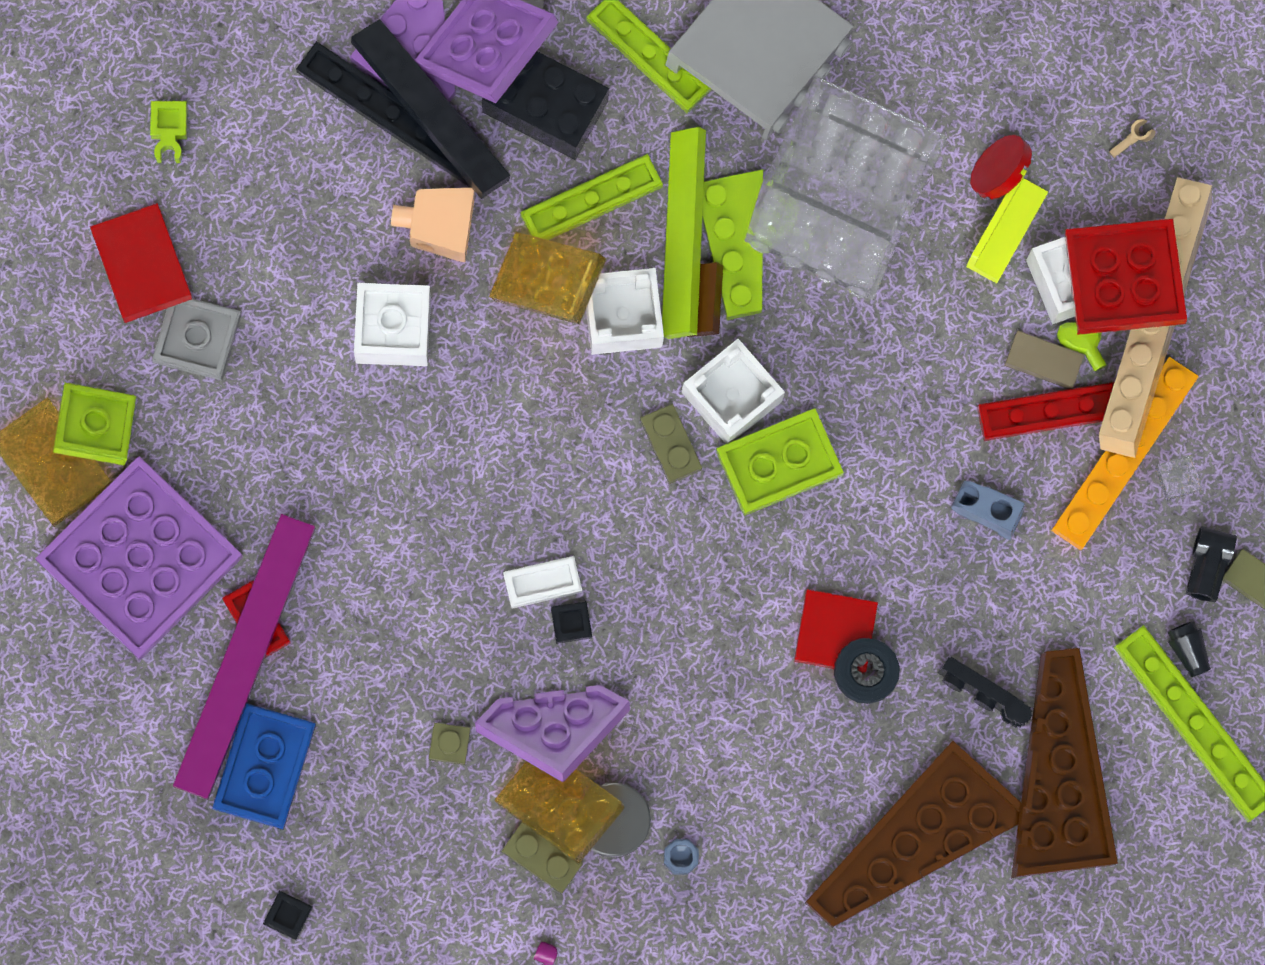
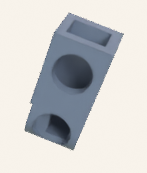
(988, 508)

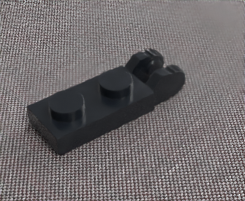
(986, 693)

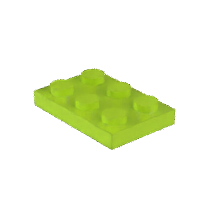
(779, 462)

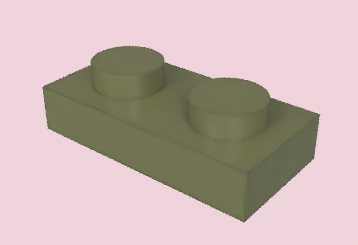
(671, 444)
(541, 858)

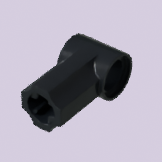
(1212, 554)

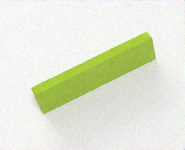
(646, 52)
(592, 199)

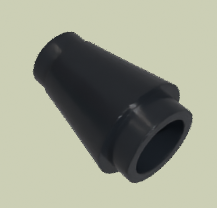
(1190, 648)

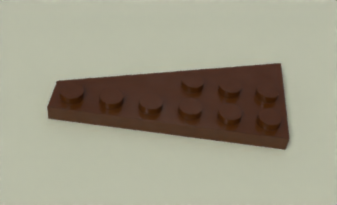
(1063, 795)
(932, 824)

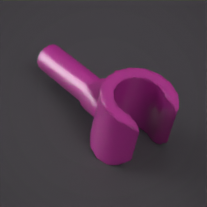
(546, 953)

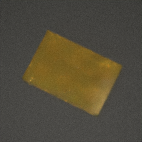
(547, 277)
(53, 480)
(564, 813)

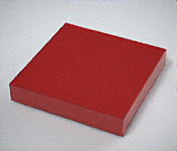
(831, 624)

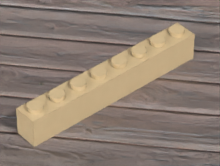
(1148, 347)

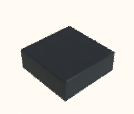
(571, 622)
(287, 915)

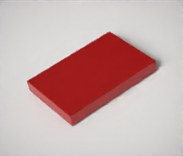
(141, 263)

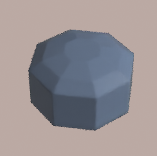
(681, 856)

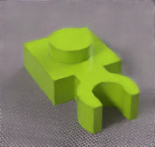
(168, 124)

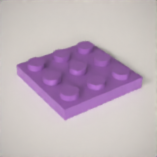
(486, 44)

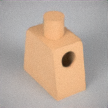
(438, 221)

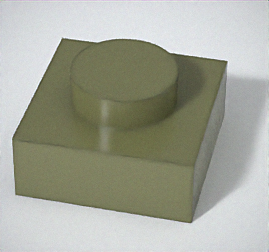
(449, 744)

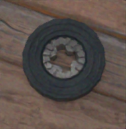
(882, 660)

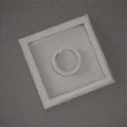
(197, 338)

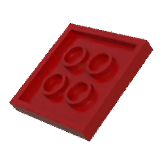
(1125, 276)

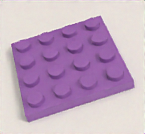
(139, 558)

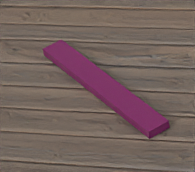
(244, 657)

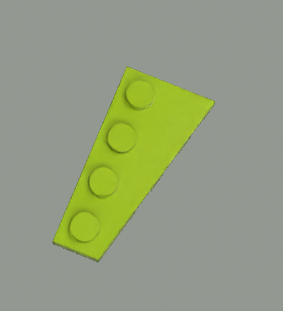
(726, 219)

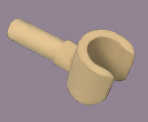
(1132, 138)

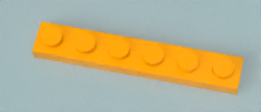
(1114, 469)

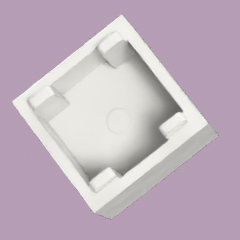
(1052, 277)
(625, 312)
(392, 324)
(733, 392)

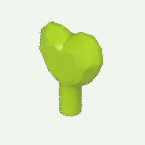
(1082, 343)

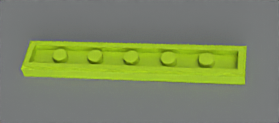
(683, 233)
(1194, 722)

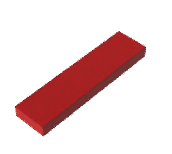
(1044, 412)

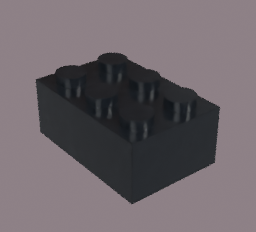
(551, 105)

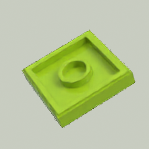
(94, 424)

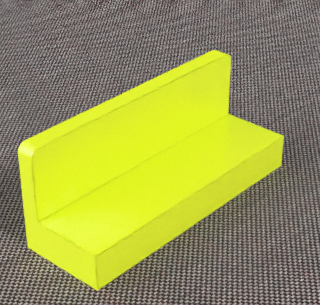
(1006, 229)

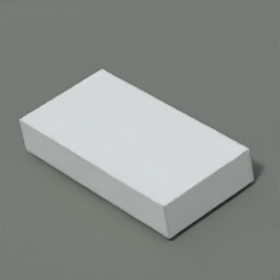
(542, 582)

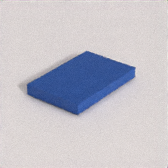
(264, 766)

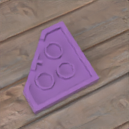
(413, 26)
(554, 733)

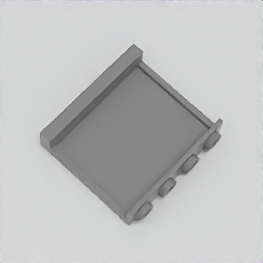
(762, 53)

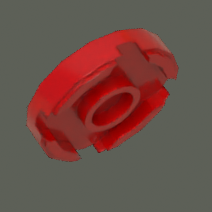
(1000, 167)

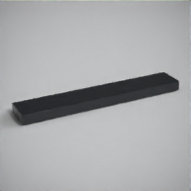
(371, 101)
(430, 108)

